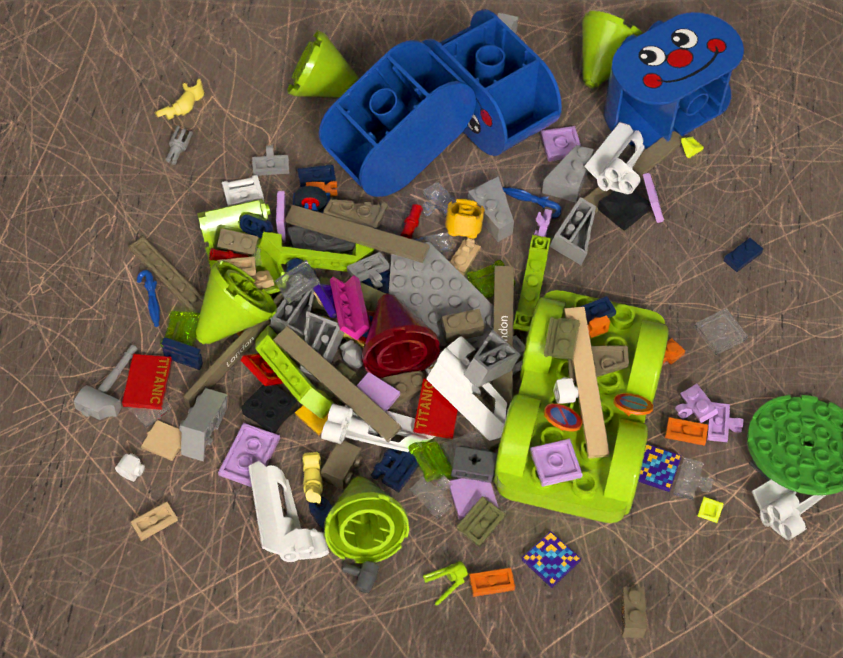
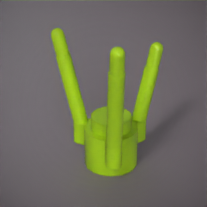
(454, 572)

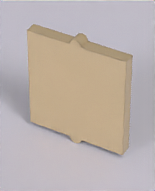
(163, 440)

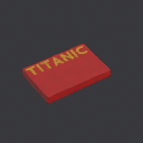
(147, 381)
(434, 413)

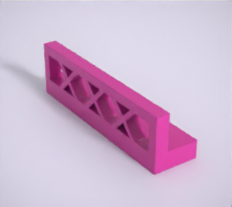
(350, 306)

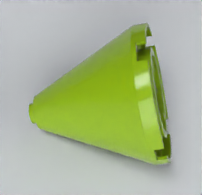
(600, 40)
(321, 71)
(231, 304)
(365, 523)

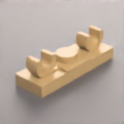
(465, 255)

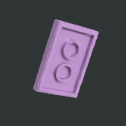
(248, 447)

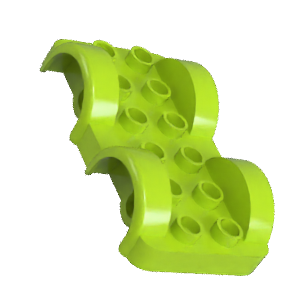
(606, 482)

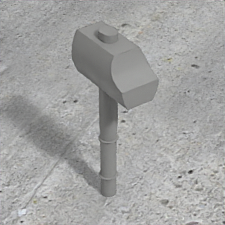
(97, 402)

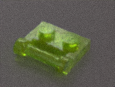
(486, 284)
(186, 329)
(434, 456)

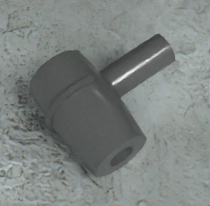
(366, 575)

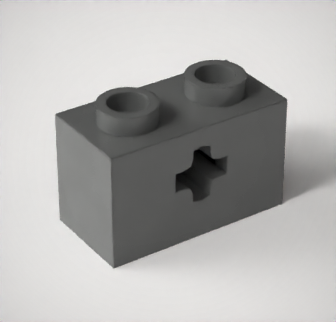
(464, 468)

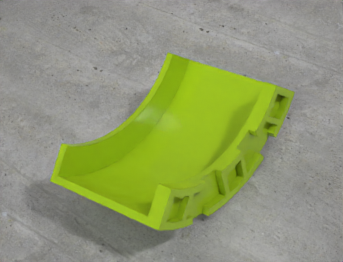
(229, 219)

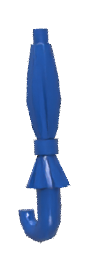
(542, 201)
(153, 305)

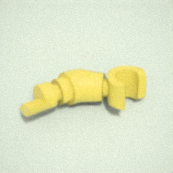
(184, 103)
(312, 476)

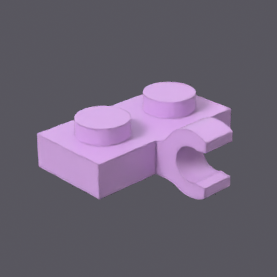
(543, 222)
(696, 403)
(721, 423)

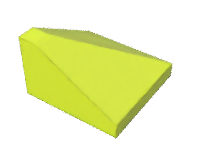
(691, 146)
(710, 509)

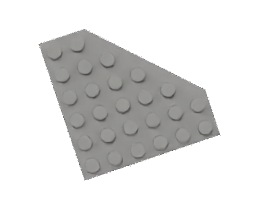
(437, 290)

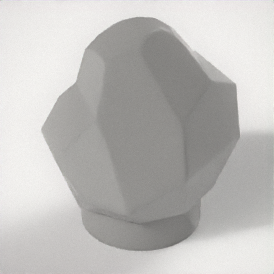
(352, 354)

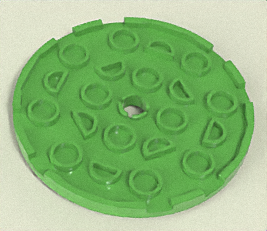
(778, 449)

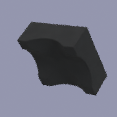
(623, 208)
(269, 407)

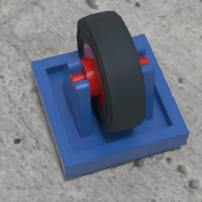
(311, 198)

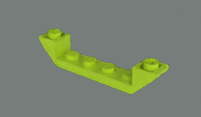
(272, 245)
(532, 282)
(291, 375)

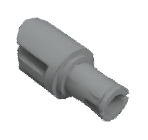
(177, 145)

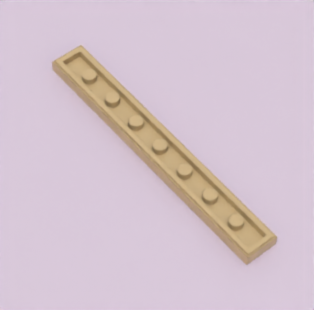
(588, 388)

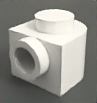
(565, 391)
(130, 467)

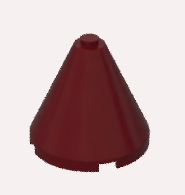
(398, 340)

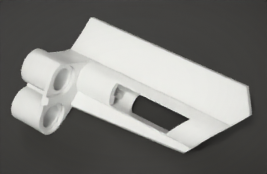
(609, 169)
(450, 381)
(345, 423)
(782, 508)
(281, 533)

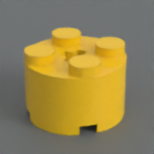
(464, 218)

